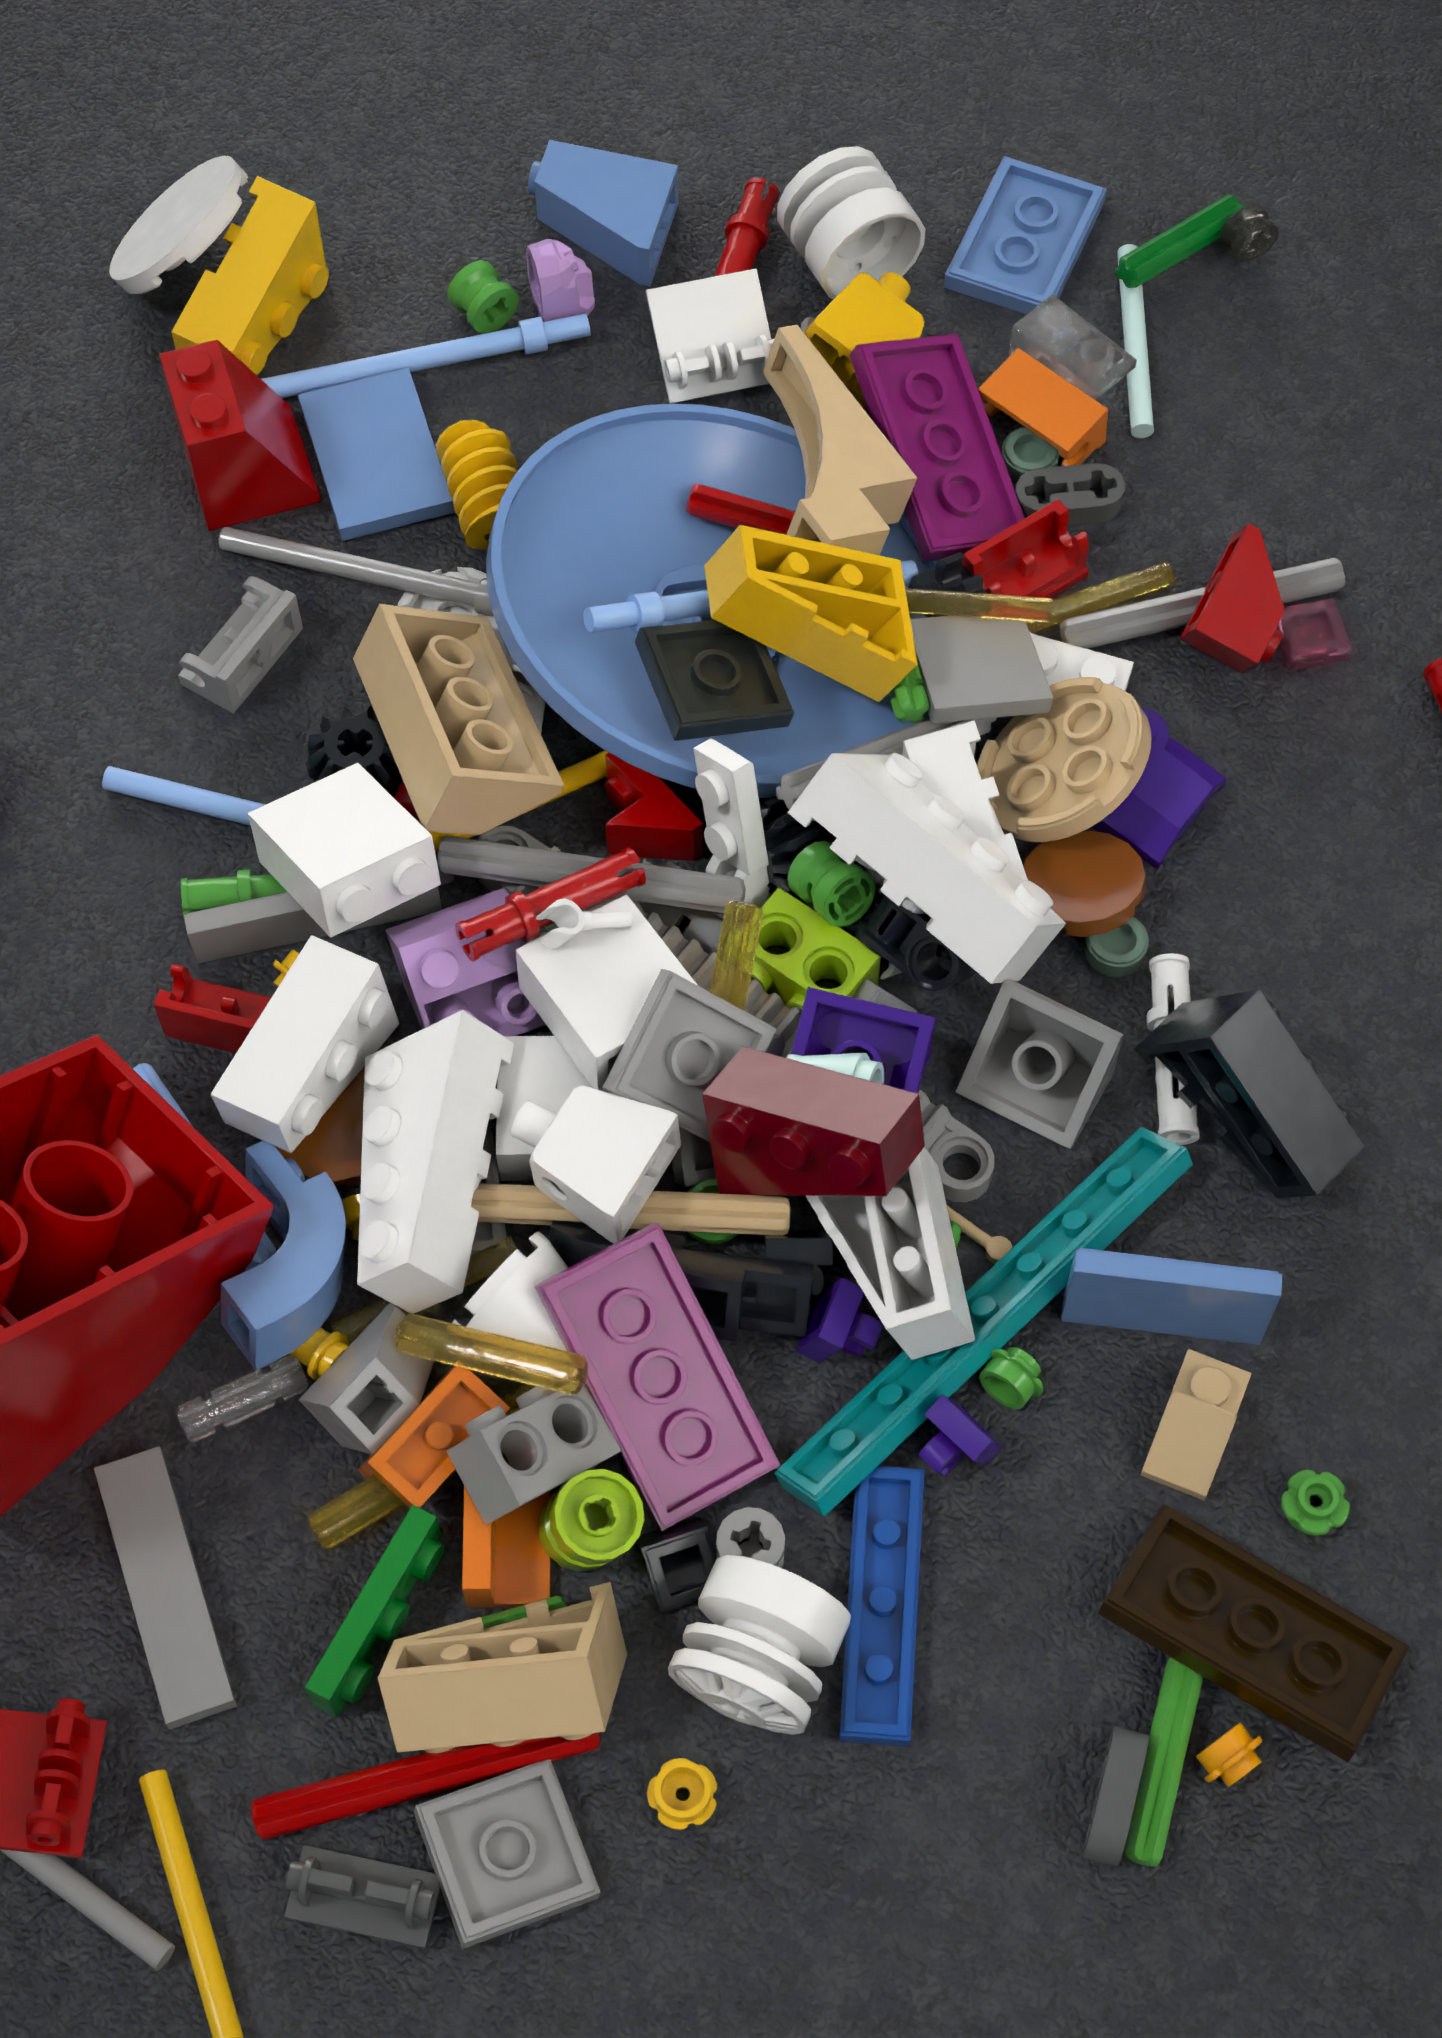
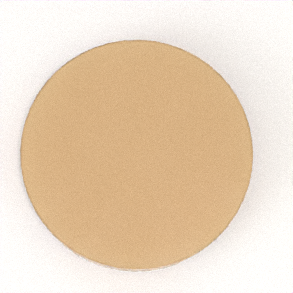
(1069, 764)

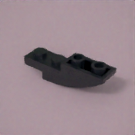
(729, 1288)

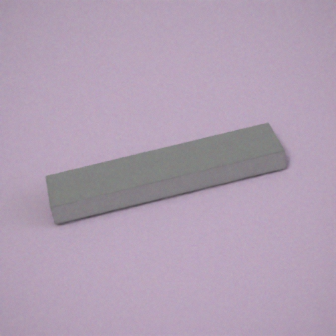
(276, 922)
(165, 1588)

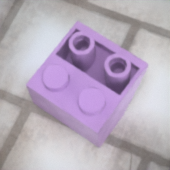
(445, 980)

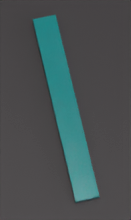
(998, 1308)

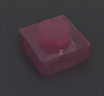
(1313, 635)

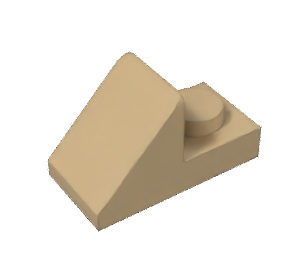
(1196, 1424)

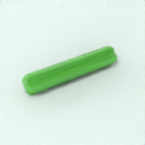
(1163, 1764)

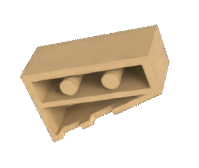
(508, 1680)

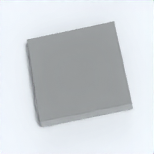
(979, 668)
(681, 1047)
(506, 1853)

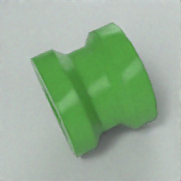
(483, 297)

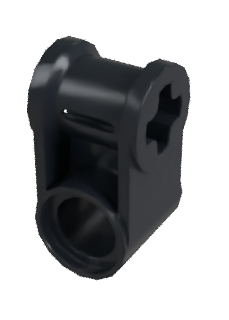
(906, 944)

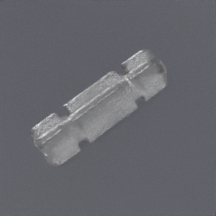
(242, 1398)

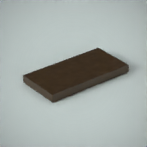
(1255, 1632)

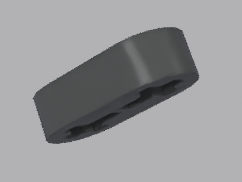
(1072, 487)
(1115, 1796)

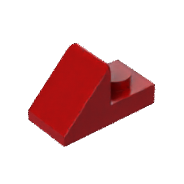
(650, 816)

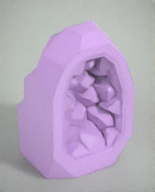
(558, 281)

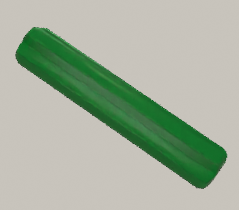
(1176, 243)

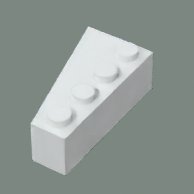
(931, 861)

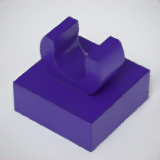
(838, 1325)
(958, 1436)

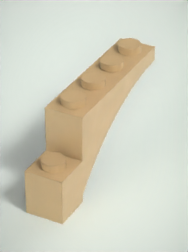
(850, 467)

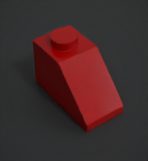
(1239, 606)

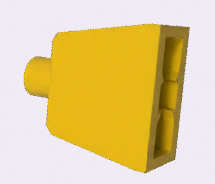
(861, 315)

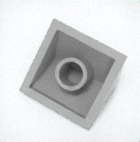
(1040, 1063)

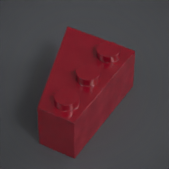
(807, 1129)

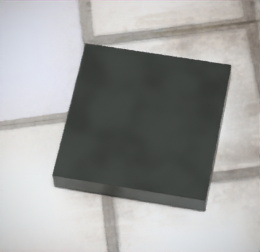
(712, 680)

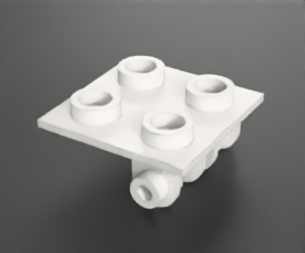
(711, 335)

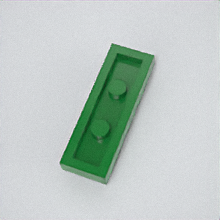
(377, 1613)

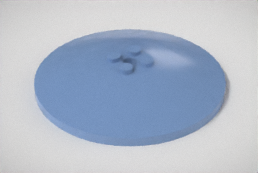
(607, 520)

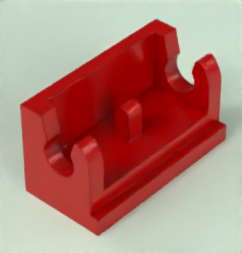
(1032, 556)
(207, 1011)

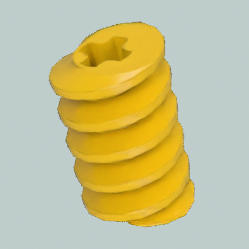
(477, 475)

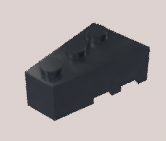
(1259, 1088)

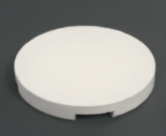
(179, 224)

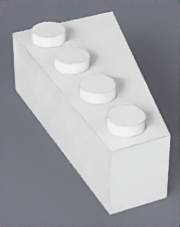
(426, 1158)

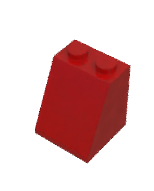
(236, 437)

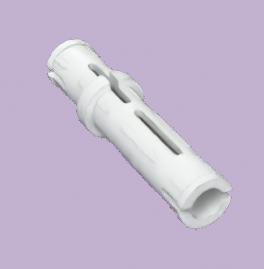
(1169, 983)

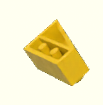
(262, 281)
(816, 605)

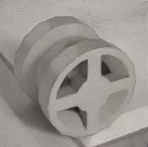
(763, 1529)

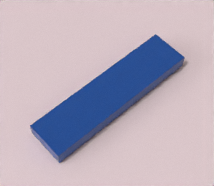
(882, 1608)

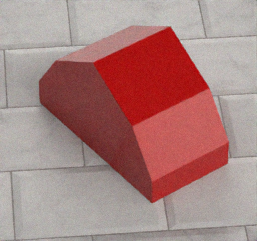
(107, 1248)

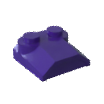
(1164, 799)
(851, 1025)

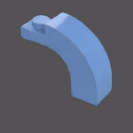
(295, 1290)

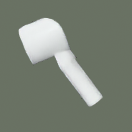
(573, 920)

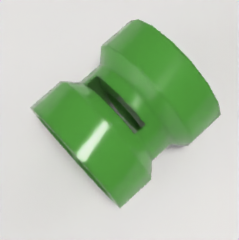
(834, 887)

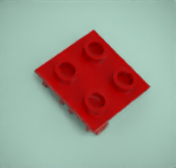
(48, 1778)

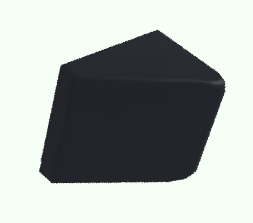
(677, 1562)

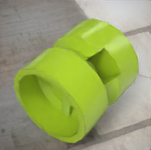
(591, 1520)

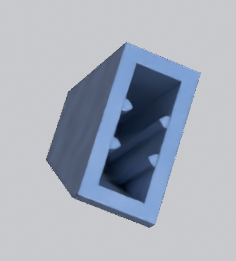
(607, 204)

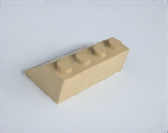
(454, 719)

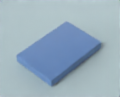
(1024, 236)
(375, 454)
(1170, 1296)

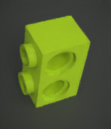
(814, 954)

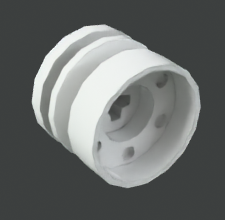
(849, 219)
(759, 1644)

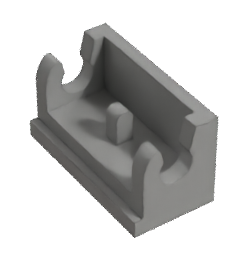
(244, 646)

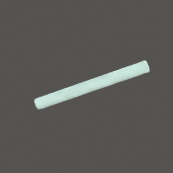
(1136, 345)

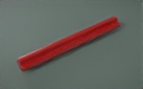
(402, 1782)

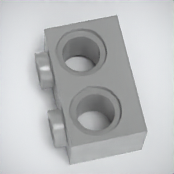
(534, 1451)

